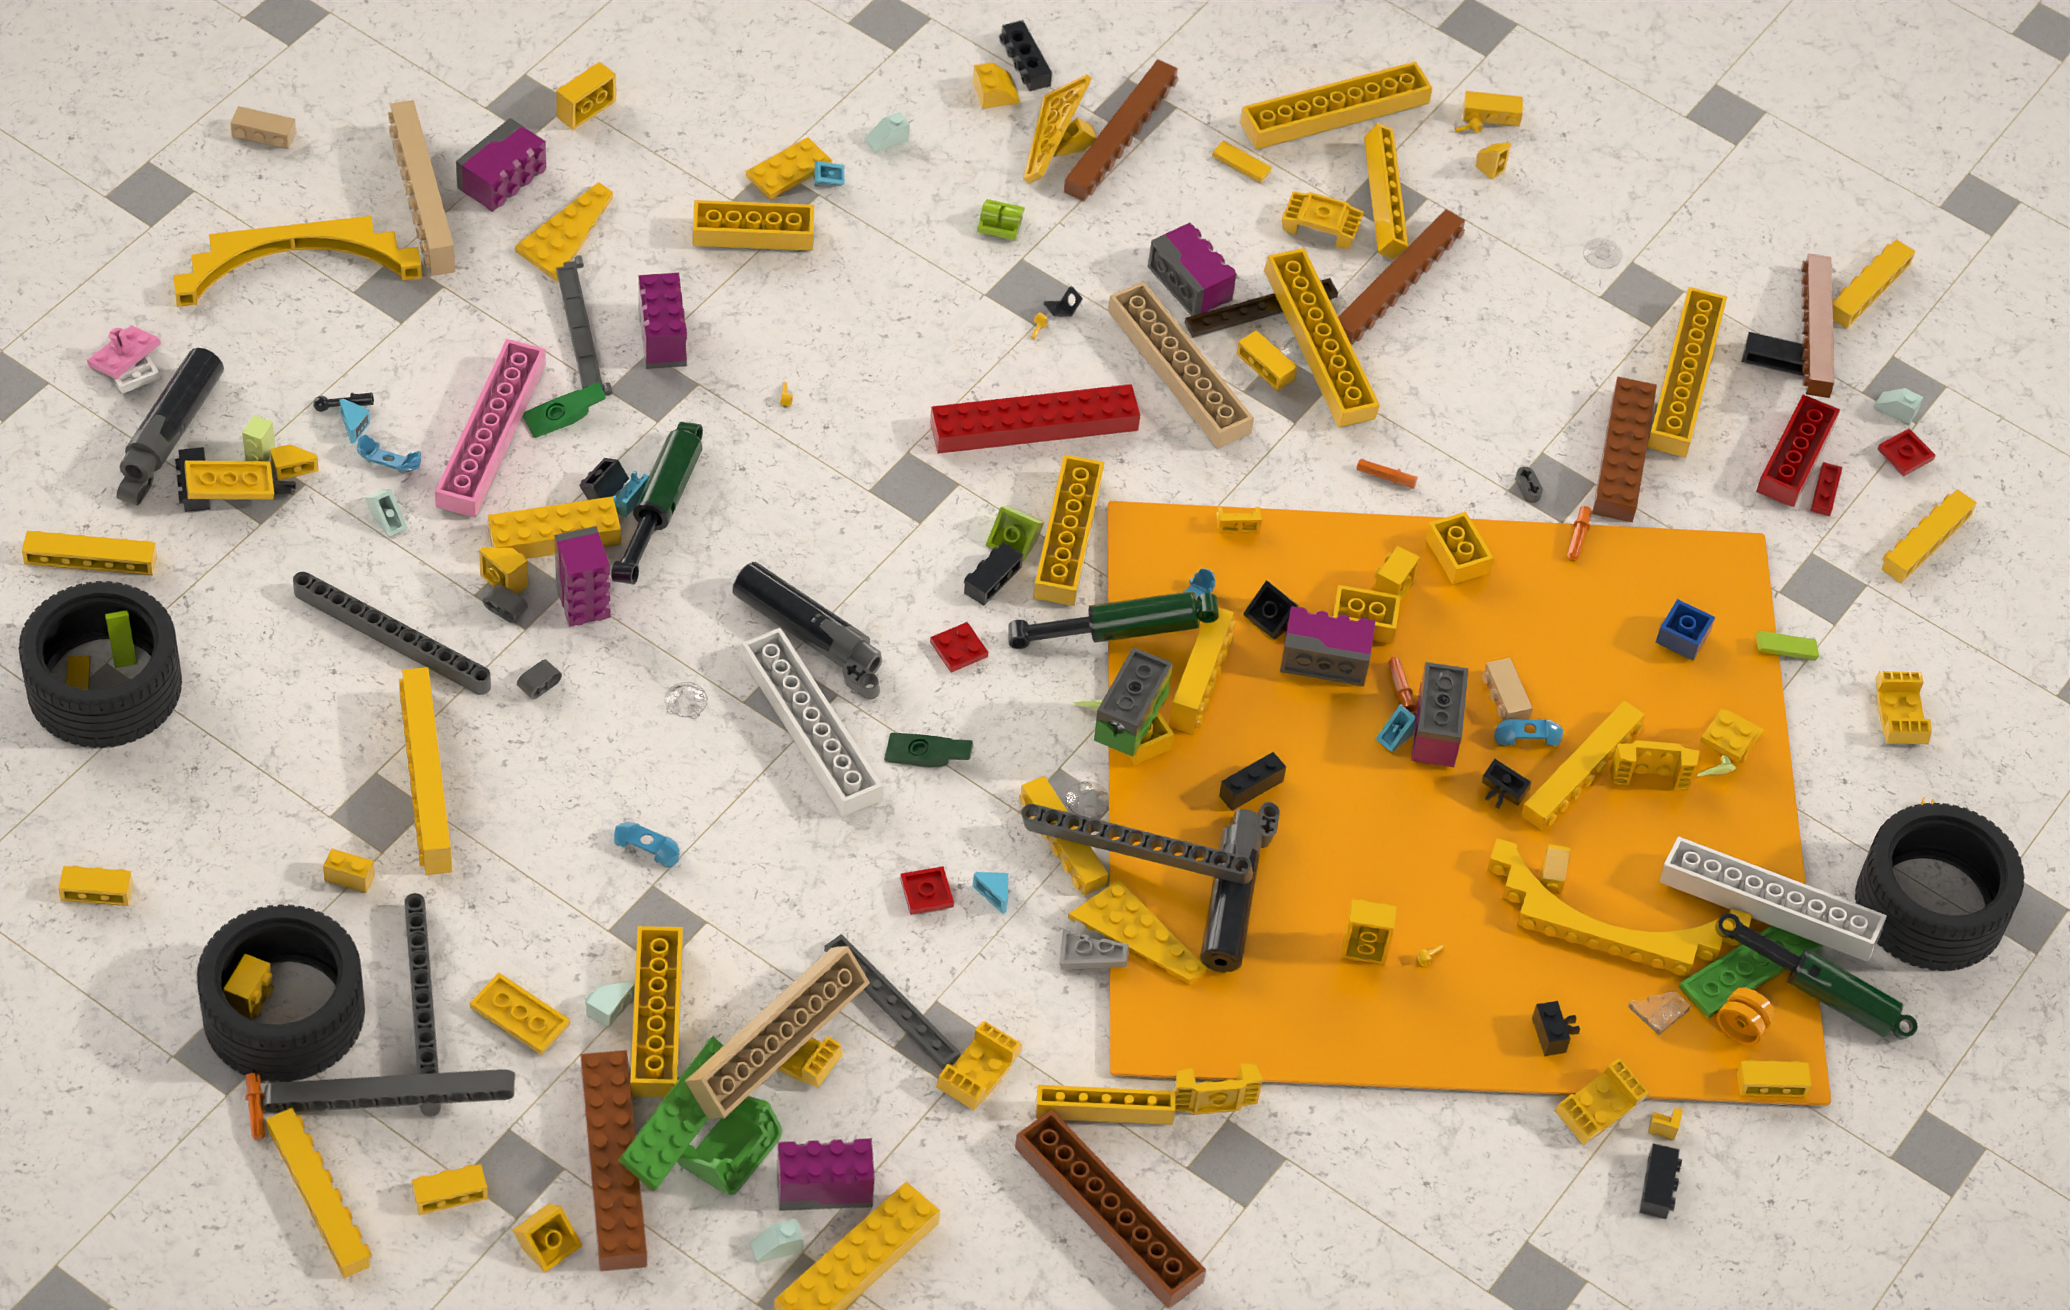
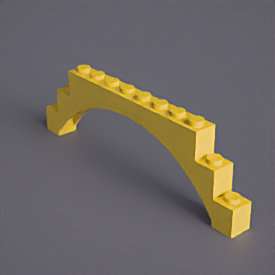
(242, 246)
(1551, 916)

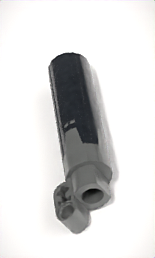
(167, 422)
(812, 625)
(1232, 901)

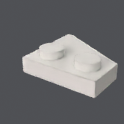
(140, 374)

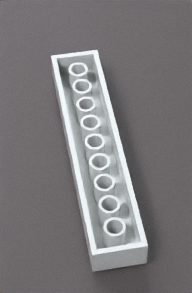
(811, 722)
(1773, 899)

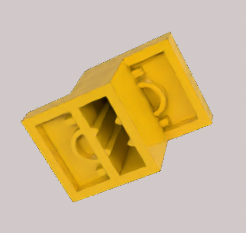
(1732, 735)

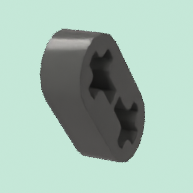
(1525, 486)

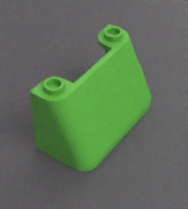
(734, 1146)

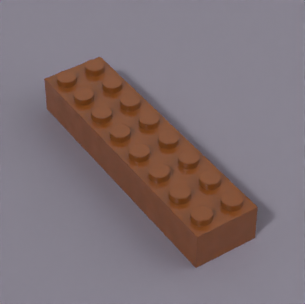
(1624, 449)

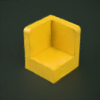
(1665, 1125)

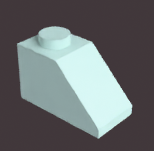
(888, 132)
(1899, 404)
(386, 511)
(609, 1001)
(778, 1241)

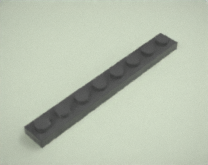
(902, 1010)

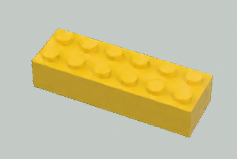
(753, 225)
(534, 529)
(1201, 672)

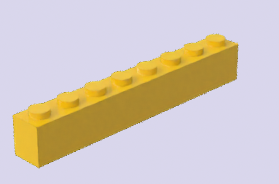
(1385, 191)
(1582, 766)
(318, 1193)

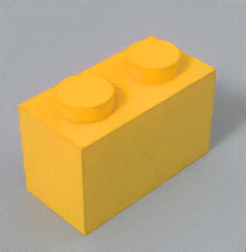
(348, 870)

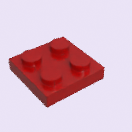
(1906, 452)
(959, 647)
(926, 890)

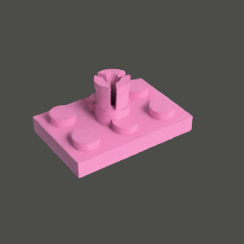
(123, 351)

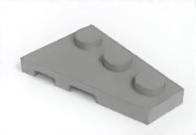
(1089, 953)

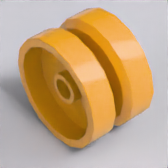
(1745, 1016)

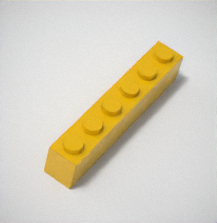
(1871, 282)
(1928, 536)
(89, 553)
(1076, 859)
(1106, 1104)

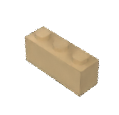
(263, 127)
(1506, 690)

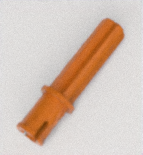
(1387, 473)
(1581, 526)
(1403, 692)
(254, 1097)

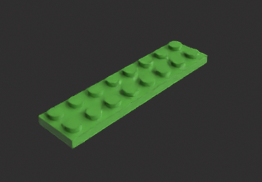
(1740, 969)
(669, 1127)

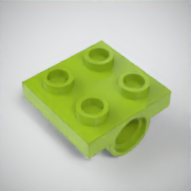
(1000, 219)

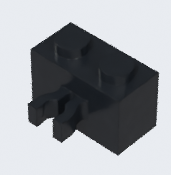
(604, 480)
(1506, 783)
(1553, 1028)

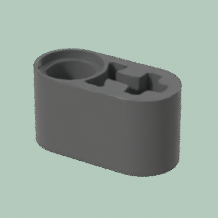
(505, 603)
(539, 679)

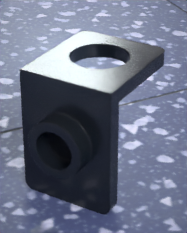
(1062, 307)

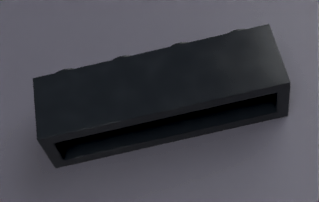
(1773, 353)

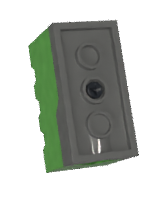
(1133, 702)

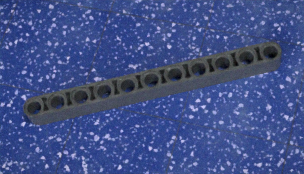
(392, 633)
(1144, 850)
(422, 992)
(389, 1091)

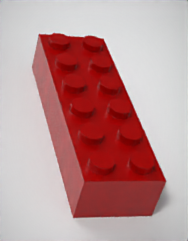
(1798, 450)

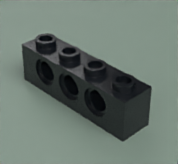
(1025, 55)

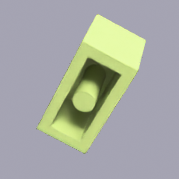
(258, 439)

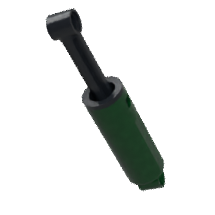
(660, 495)
(1124, 619)
(1827, 982)

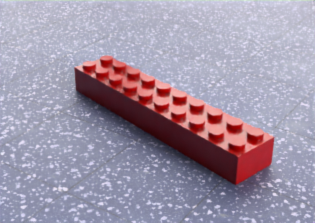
(1034, 418)

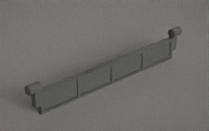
(579, 325)

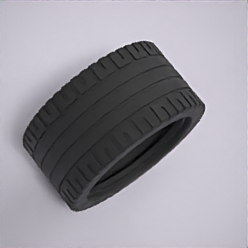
(109, 714)
(1957, 839)
(293, 1048)

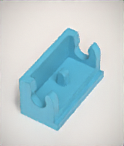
(629, 495)

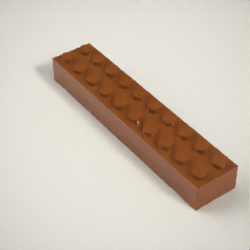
(614, 1188)
(1110, 1209)

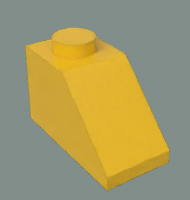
(1076, 138)
(1493, 159)
(292, 461)
(1554, 868)

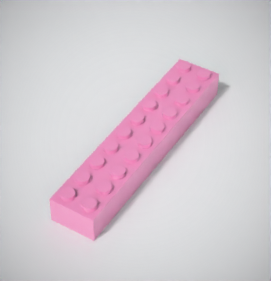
(490, 428)

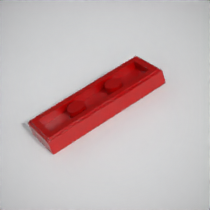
(1826, 489)

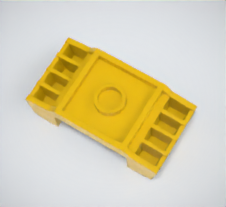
(1323, 215)
(1902, 708)
(1654, 758)
(813, 1061)
(980, 1066)
(1217, 1096)
(1602, 1102)

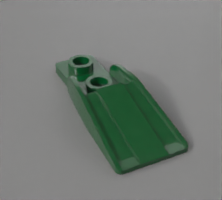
(926, 750)

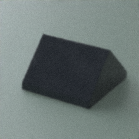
(1270, 610)

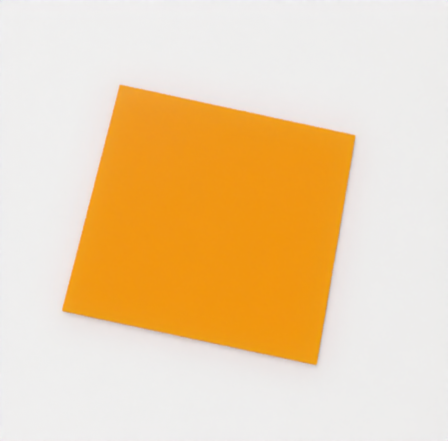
(1423, 833)

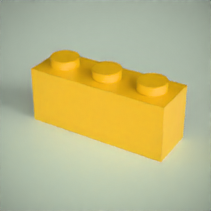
(1493, 108)
(1266, 360)
(95, 885)
(1774, 1078)
(449, 1189)

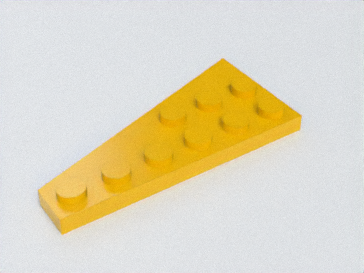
(1054, 117)
(565, 232)
(1127, 920)

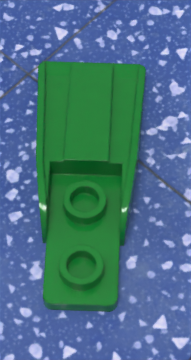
(562, 410)

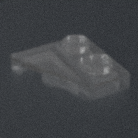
(1660, 1011)

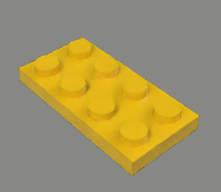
(787, 168)
(229, 480)
(520, 1013)

